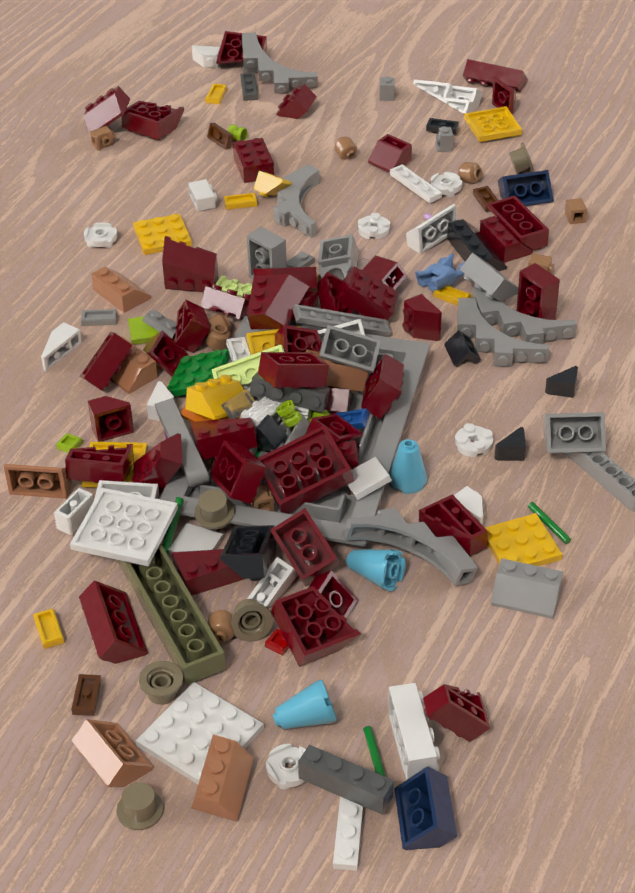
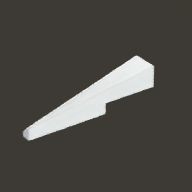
(461, 98)

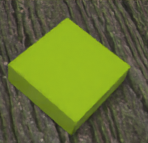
(69, 442)

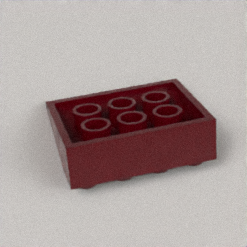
(305, 470)

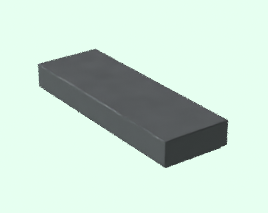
(249, 86)

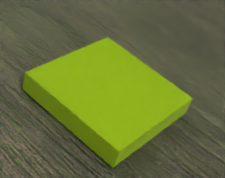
(140, 331)

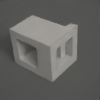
(444, 140)

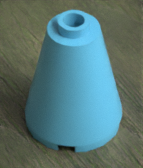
(408, 468)
(378, 566)
(306, 708)

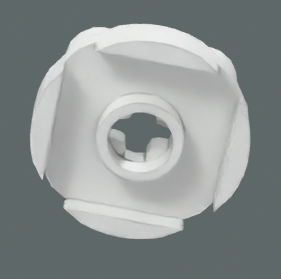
(447, 183)
(373, 226)
(95, 239)
(482, 444)
(276, 768)

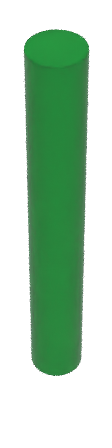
(549, 523)
(171, 529)
(374, 752)

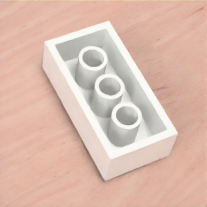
(411, 730)

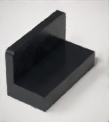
(461, 347)

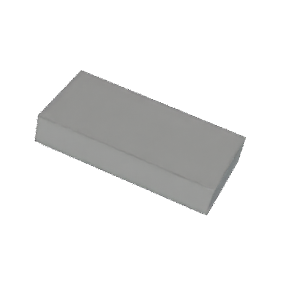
(99, 317)

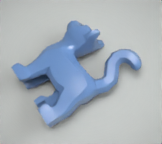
(440, 274)

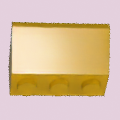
(209, 396)

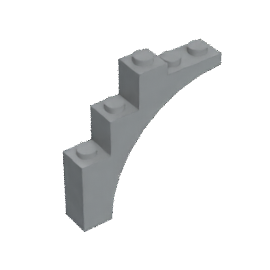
(270, 70)
(288, 207)
(518, 324)
(488, 339)
(416, 538)

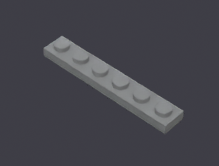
(325, 317)

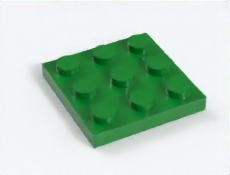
(195, 370)

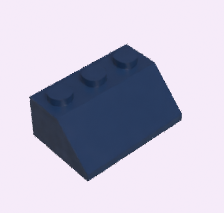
(528, 187)
(425, 811)

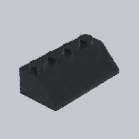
(468, 240)
(250, 551)

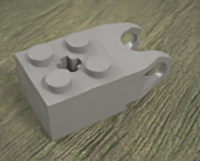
(337, 256)

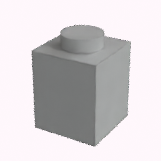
(387, 89)

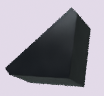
(562, 383)
(269, 434)
(512, 447)

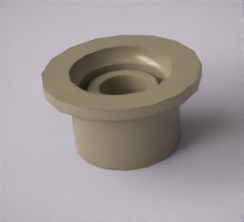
(521, 159)
(214, 510)
(251, 620)
(161, 681)
(139, 807)

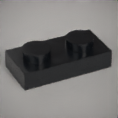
(434, 124)

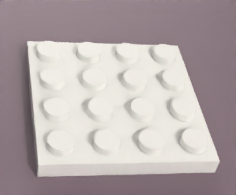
(124, 526)
(187, 726)

